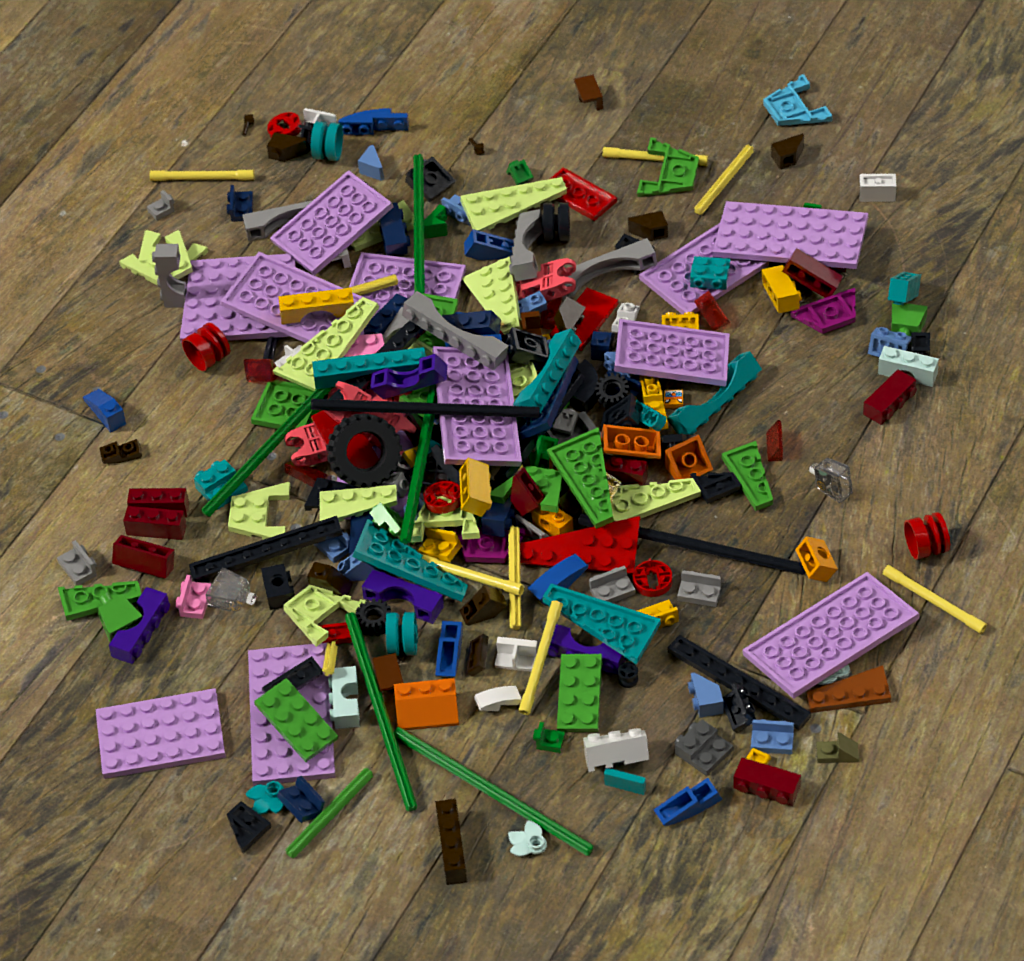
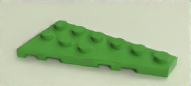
(584, 471)

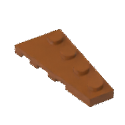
(855, 691)

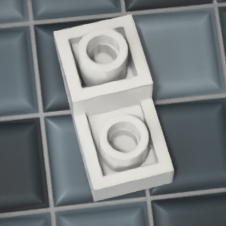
(626, 311)
(493, 698)

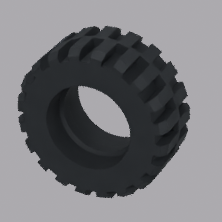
(389, 455)

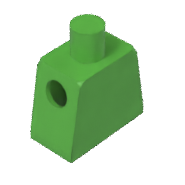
(908, 318)
(117, 614)

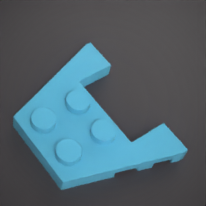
(789, 109)

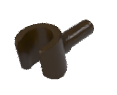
(248, 119)
(478, 148)

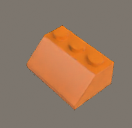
(631, 442)
(426, 704)

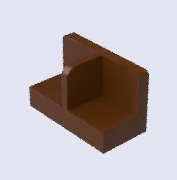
(589, 91)
(531, 322)
(387, 671)

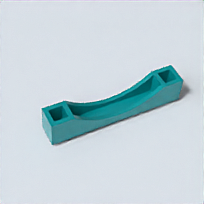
(562, 349)
(330, 371)
(739, 372)

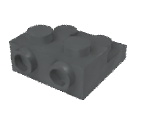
(702, 747)

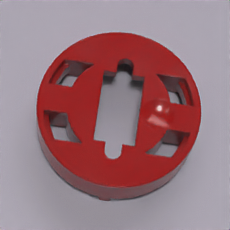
(289, 118)
(446, 489)
(664, 578)

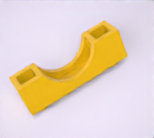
(296, 306)

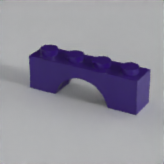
(392, 383)
(383, 586)
(128, 643)
(563, 643)

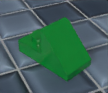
(435, 223)
(540, 457)

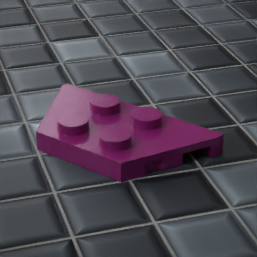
(828, 312)
(487, 548)

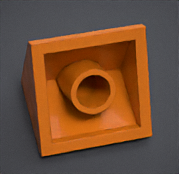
(687, 458)

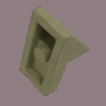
(839, 751)

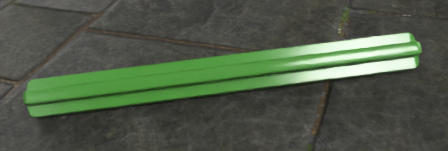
(329, 813)

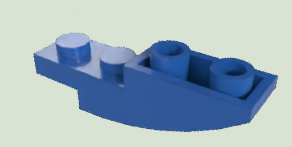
(377, 119)

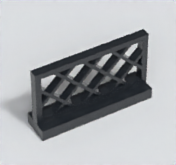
(448, 469)

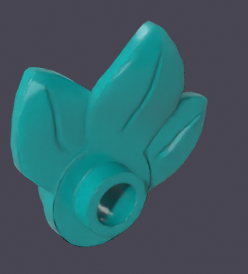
(265, 799)

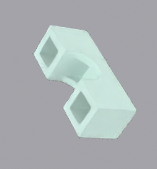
(921, 366)
(344, 711)

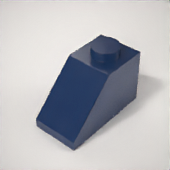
(601, 343)

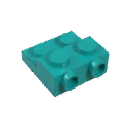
(710, 272)
(214, 478)

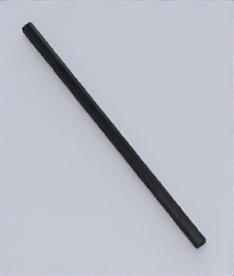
(425, 408)
(712, 548)

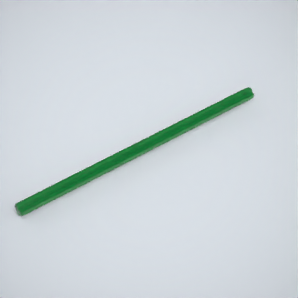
(418, 180)
(259, 456)
(418, 471)
(381, 712)
(494, 791)

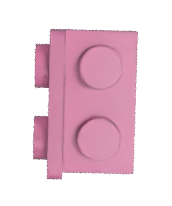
(192, 600)

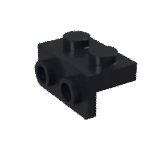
(738, 708)

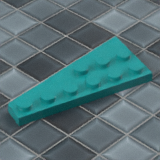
(393, 556)
(614, 625)

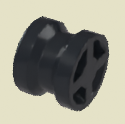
(624, 671)

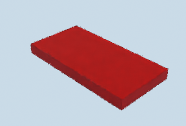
(584, 195)
(596, 312)
(358, 450)

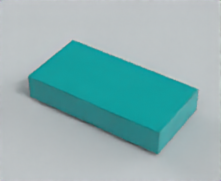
(625, 781)

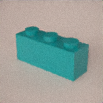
(904, 287)

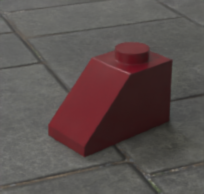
(525, 492)

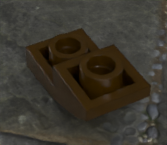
(120, 453)

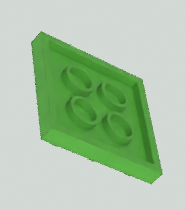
(279, 402)

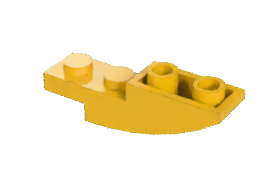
(652, 395)

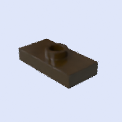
(477, 655)

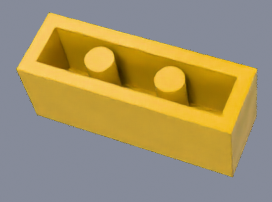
(781, 289)
(475, 487)

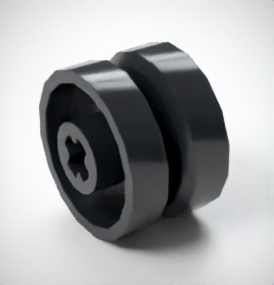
(556, 222)

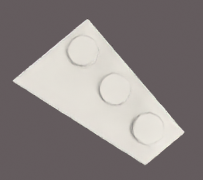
(615, 748)

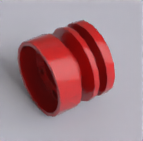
(206, 346)
(927, 535)

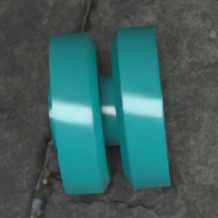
(327, 141)
(405, 633)

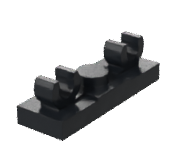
(298, 675)

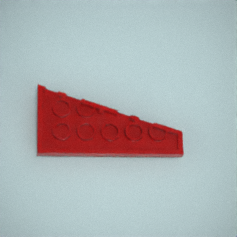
(599, 548)

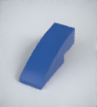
(561, 574)
(449, 649)
(688, 803)

